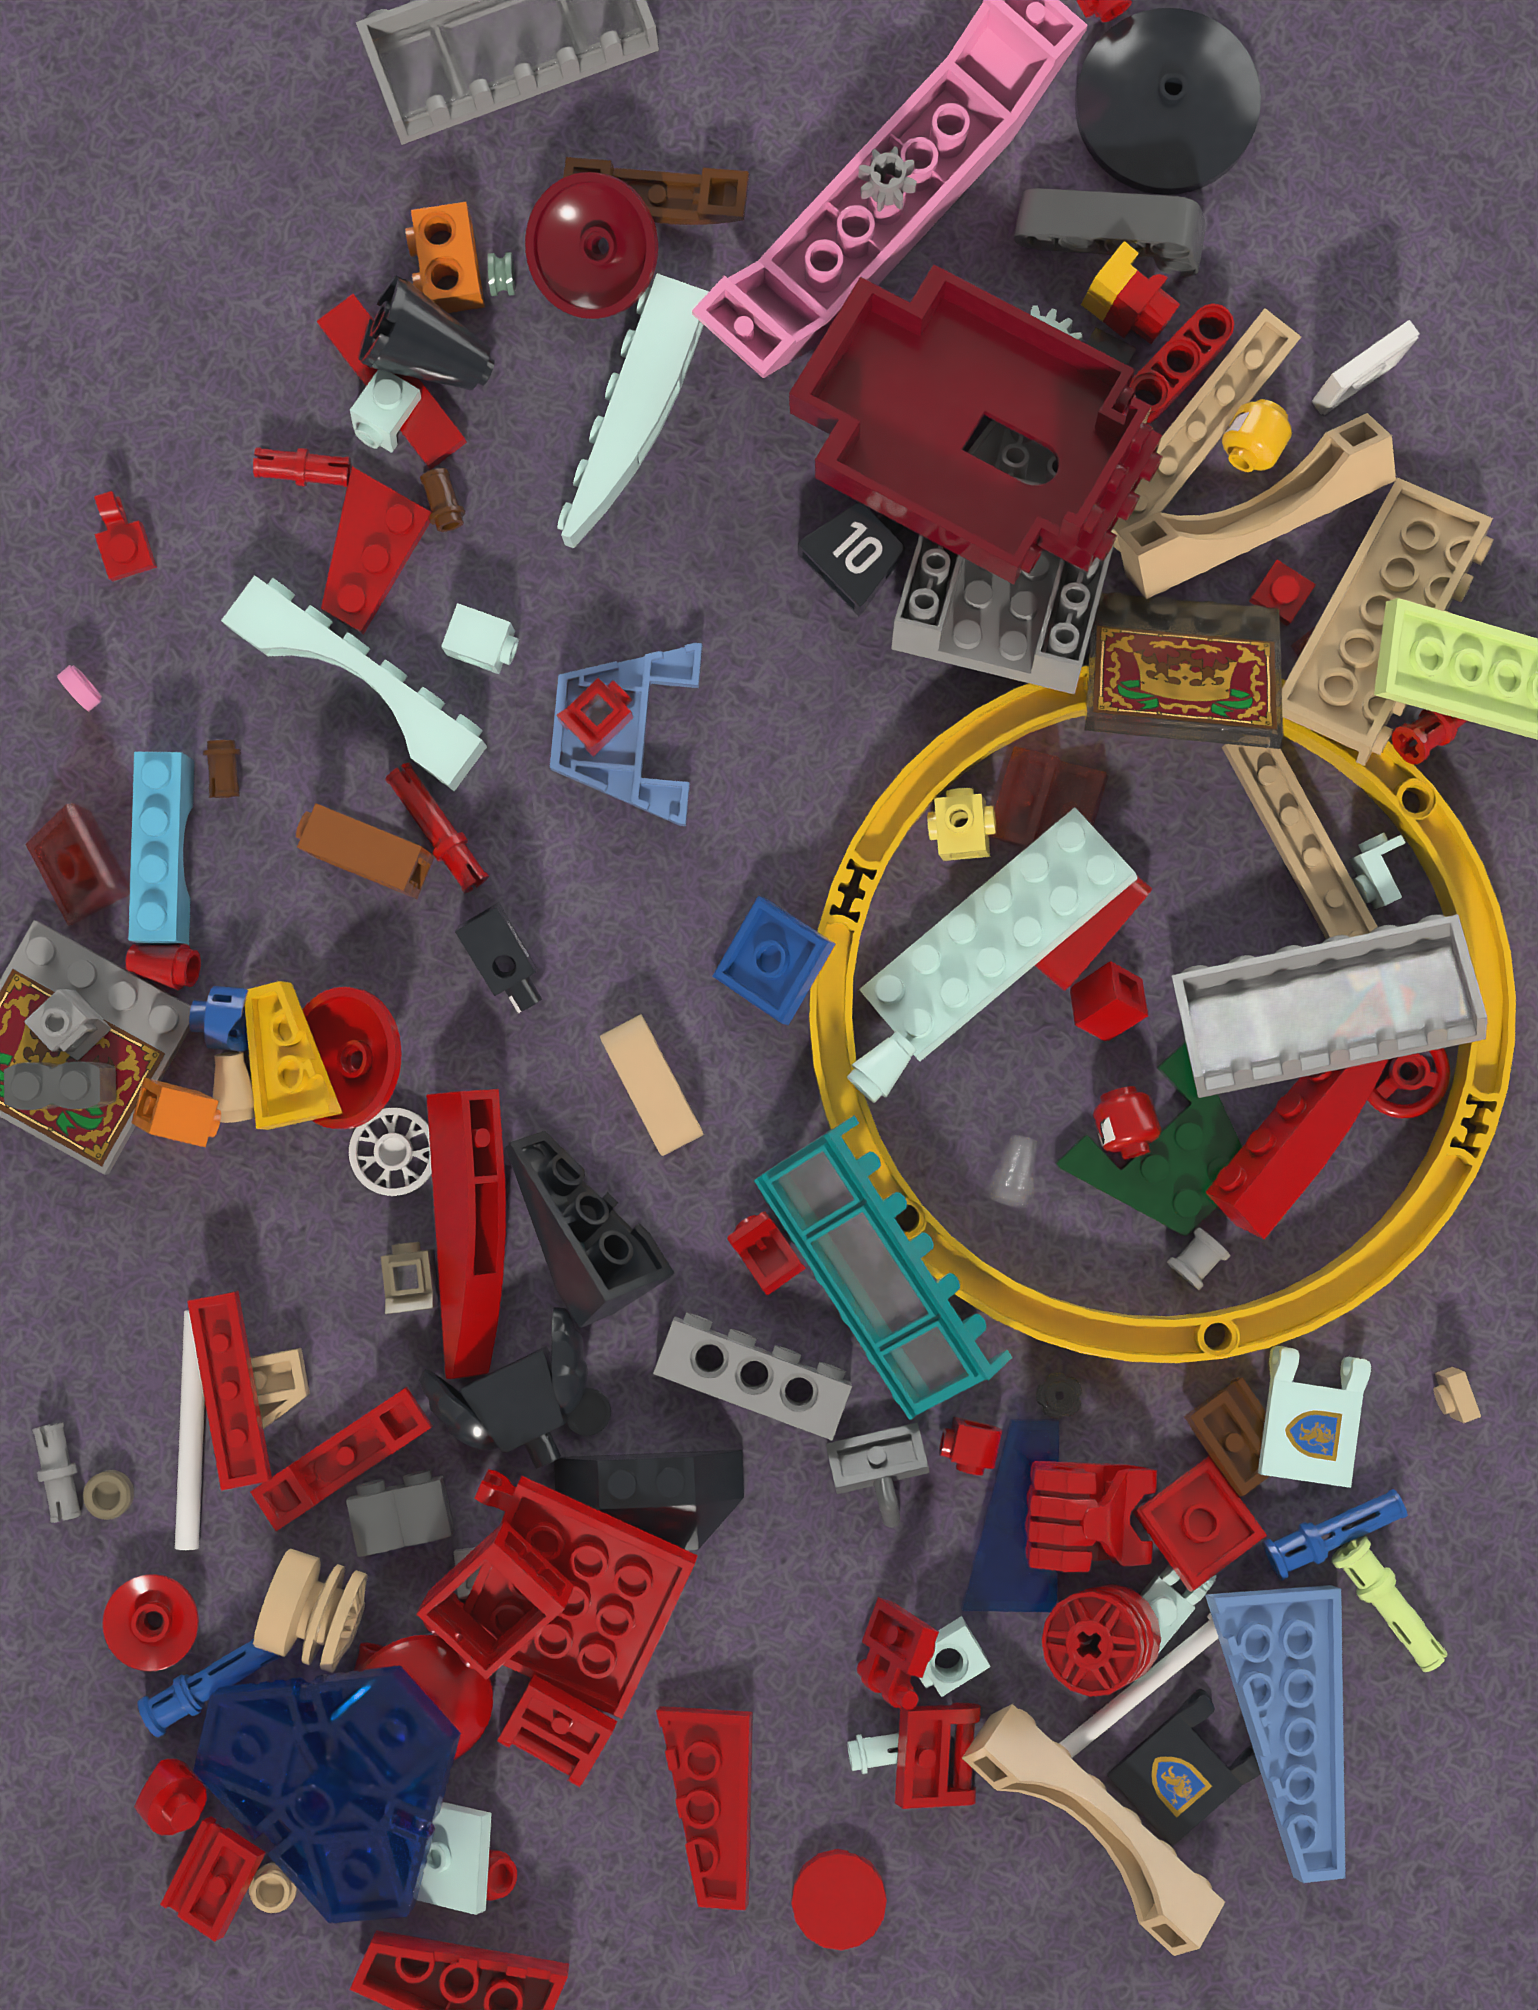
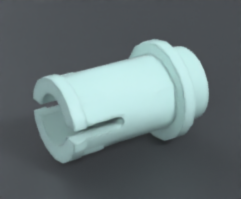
(872, 1751)

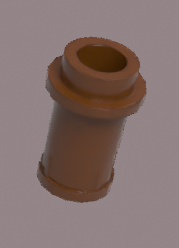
(442, 500)
(222, 768)

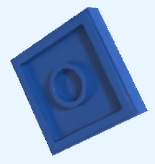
(773, 960)

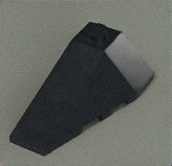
(587, 1246)

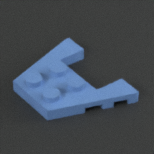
(619, 763)

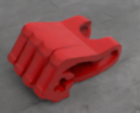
(1084, 1515)

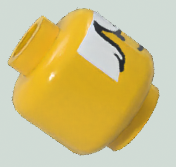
(1257, 435)

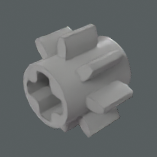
(887, 193)

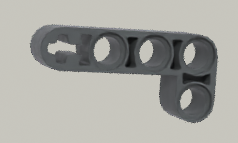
(1099, 222)

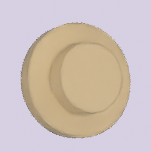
(272, 1889)

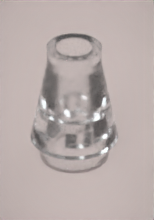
(1015, 1173)

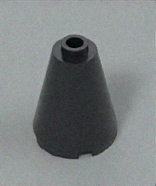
(423, 340)

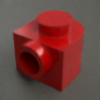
(971, 1445)

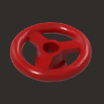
(1420, 1076)

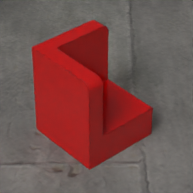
(1108, 1001)

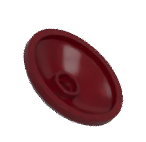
(565, 240)

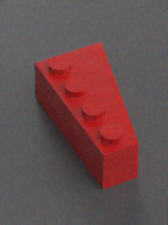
(441, 1975)

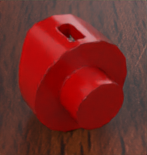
(171, 1798)

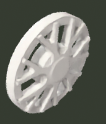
(391, 1152)

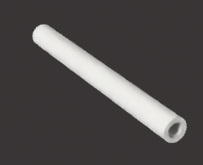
(190, 1446)

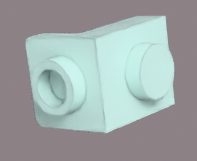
(383, 409)
(1374, 878)

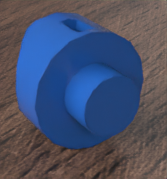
(221, 1016)

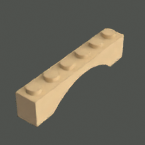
(1337, 471)
(1166, 1894)

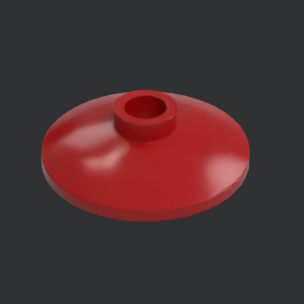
(132, 1636)

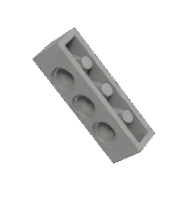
(817, 1414)

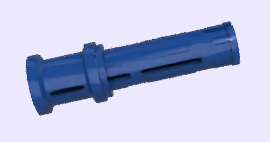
(1308, 1536)
(190, 1692)

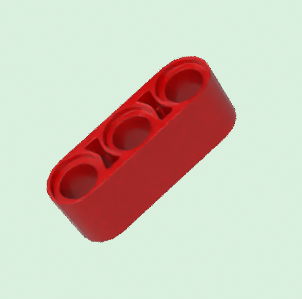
(1189, 346)
(1077, 951)

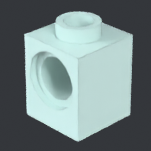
(480, 639)
(971, 1661)

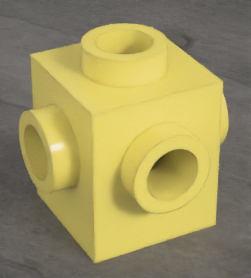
(963, 841)

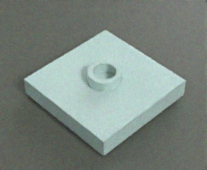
(458, 1860)

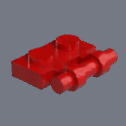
(898, 1649)

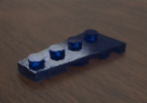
(1000, 1567)

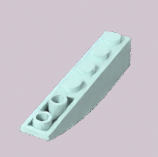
(639, 401)

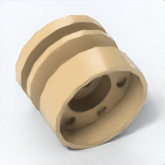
(310, 1610)

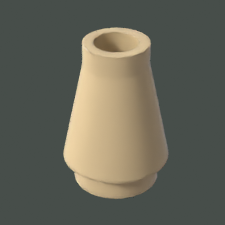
(233, 1087)

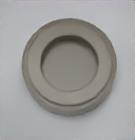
(108, 1494)

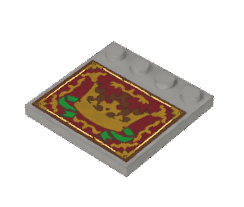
(142, 1043)

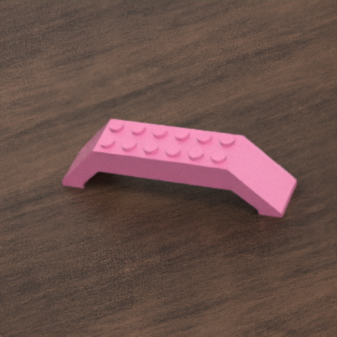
(950, 131)

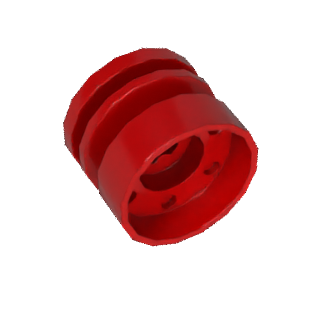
(1127, 1645)

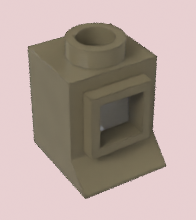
(409, 1278)

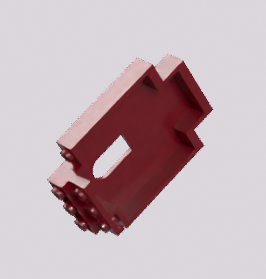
(911, 383)

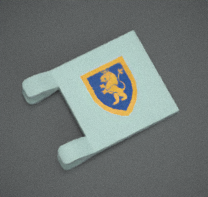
(1311, 1427)

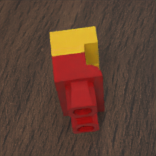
(1128, 299)

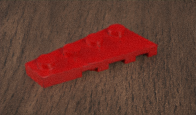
(712, 1783)

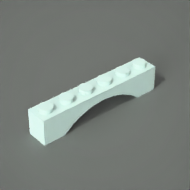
(280, 628)

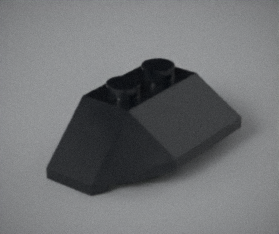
(664, 1494)

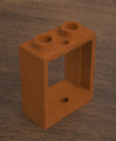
(364, 850)

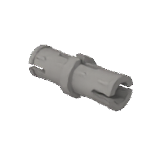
(57, 1472)

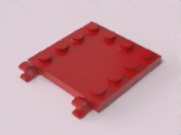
(619, 1599)

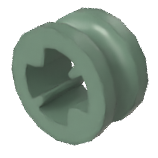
(501, 274)

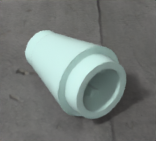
(881, 1067)

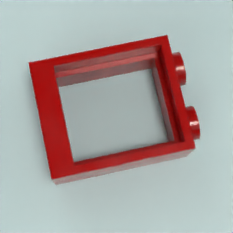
(521, 1567)

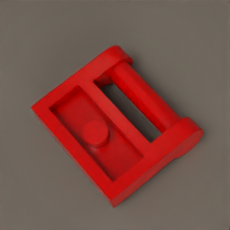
(561, 1722)
(925, 1756)

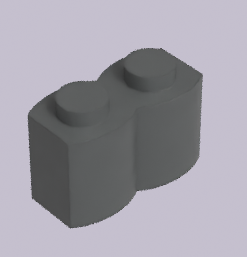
(59, 1085)
(400, 1513)

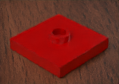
(1199, 1523)

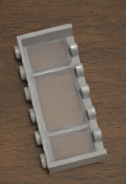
(476, 56)
(1330, 1005)

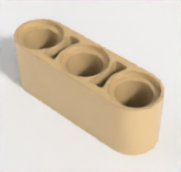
(651, 1085)

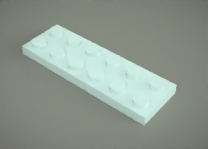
(998, 933)

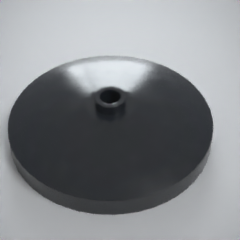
(1160, 138)

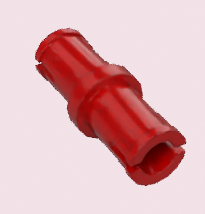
(301, 467)

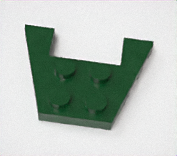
(1181, 1162)

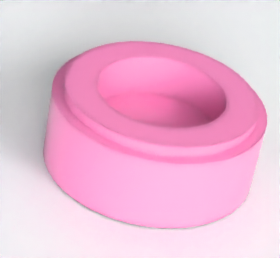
(79, 687)

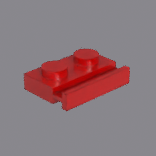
(213, 1878)

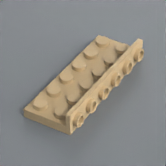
(1412, 553)

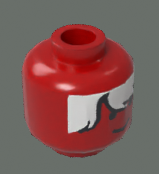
(1126, 1122)

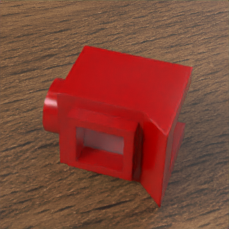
(597, 715)

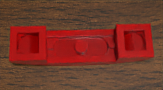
(341, 1458)

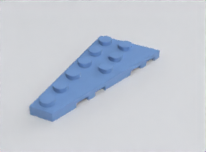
(1289, 1686)

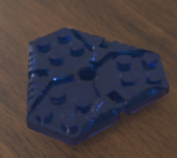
(346, 1779)

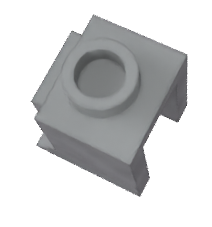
(67, 1023)

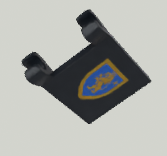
(1177, 1775)

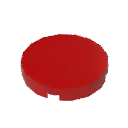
(838, 1899)

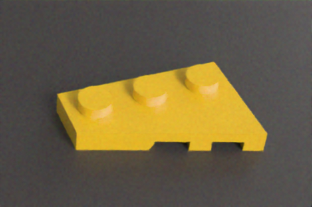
(284, 1060)

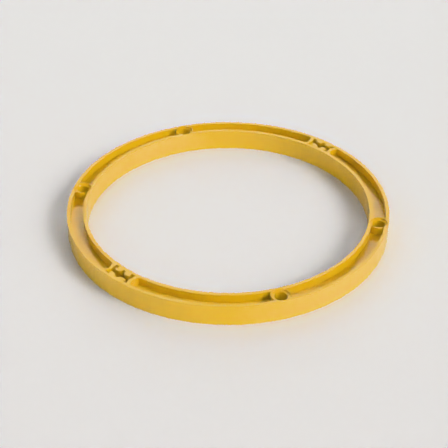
(1349, 1279)

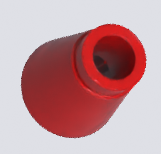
(165, 963)

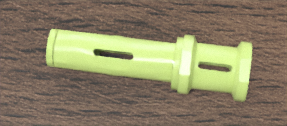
(1377, 1586)

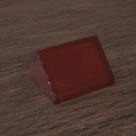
(77, 864)

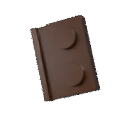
(1232, 1433)

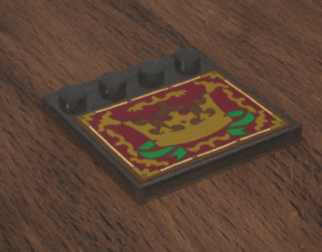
(1185, 671)

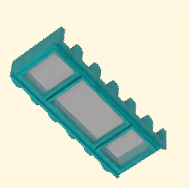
(877, 1273)

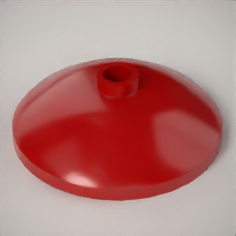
(358, 1051)
(451, 1685)

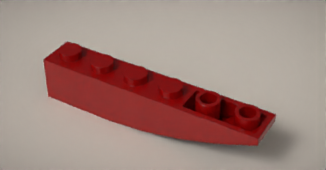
(1292, 1146)
(468, 1223)

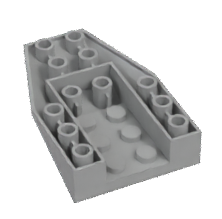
(988, 624)

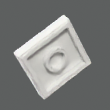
(1365, 368)

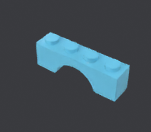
(159, 816)

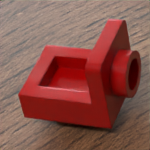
(765, 1252)

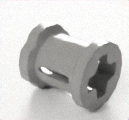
(1198, 1258)

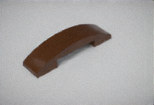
(679, 197)

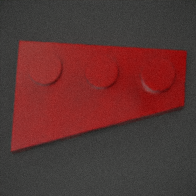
(370, 549)

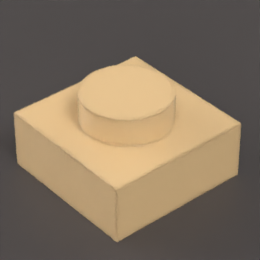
(1455, 1395)

